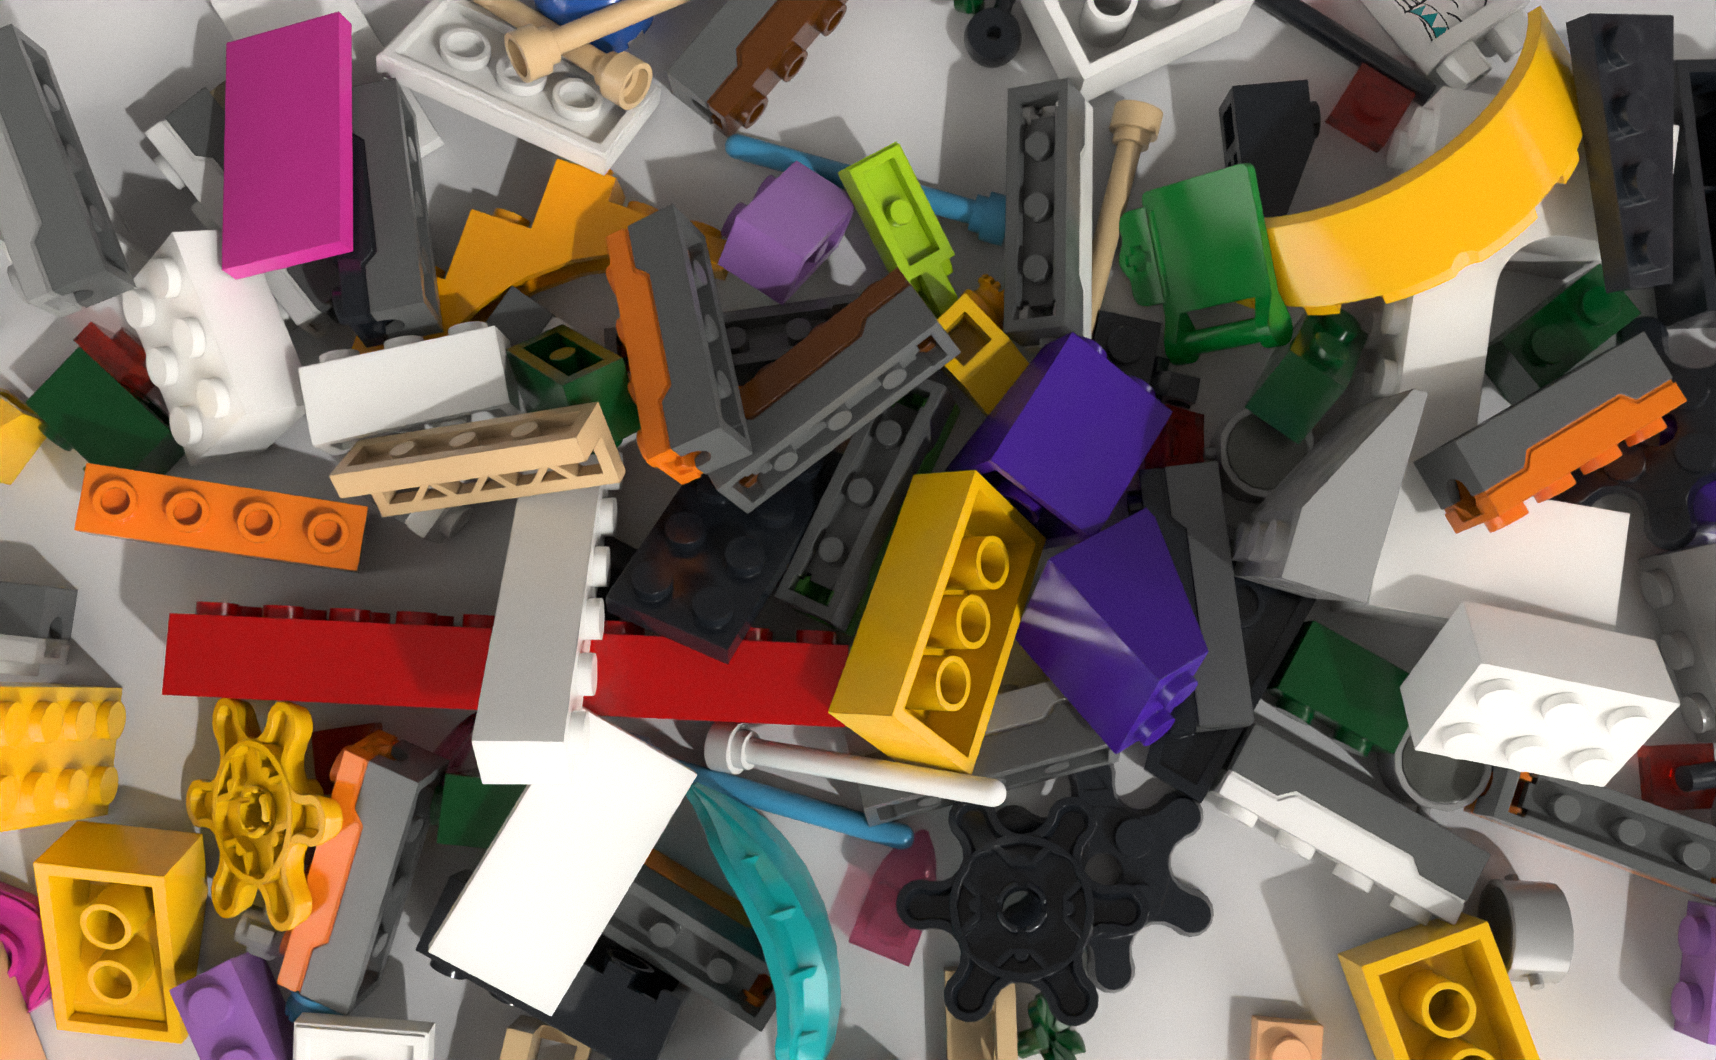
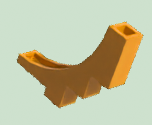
(558, 248)

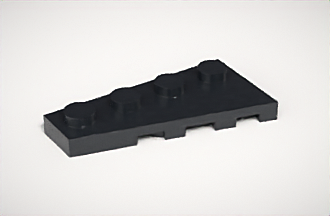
(1627, 128)
(1268, 627)

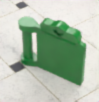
(1200, 249)

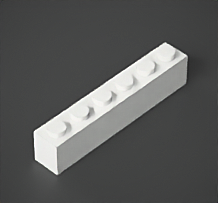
(542, 635)

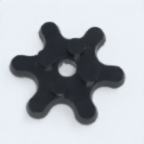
(1667, 475)
(1143, 847)
(1050, 948)

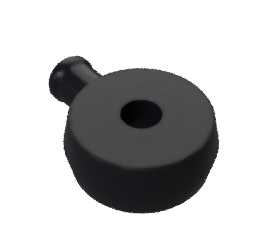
(993, 22)

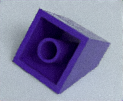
(1066, 439)
(1116, 631)

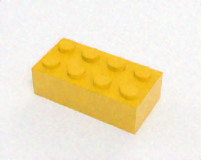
(939, 623)
(57, 752)
(1437, 994)

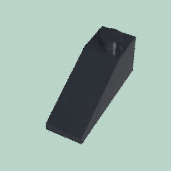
(1274, 132)

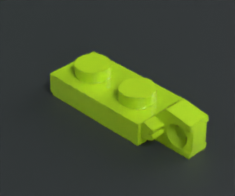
(902, 223)

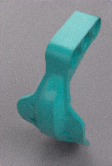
(785, 917)

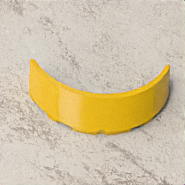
(1446, 208)

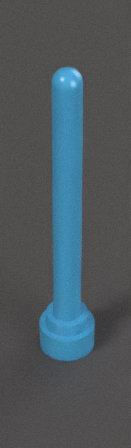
(983, 215)
(800, 806)

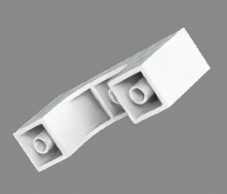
(1561, 555)

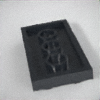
(713, 564)

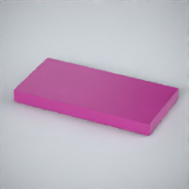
(288, 147)

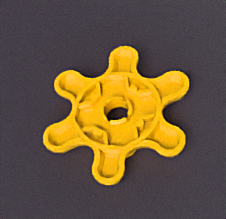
(263, 811)

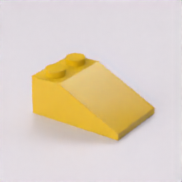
(121, 926)

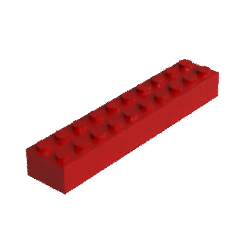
(433, 664)

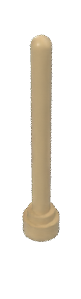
(537, 49)
(619, 75)
(1134, 128)

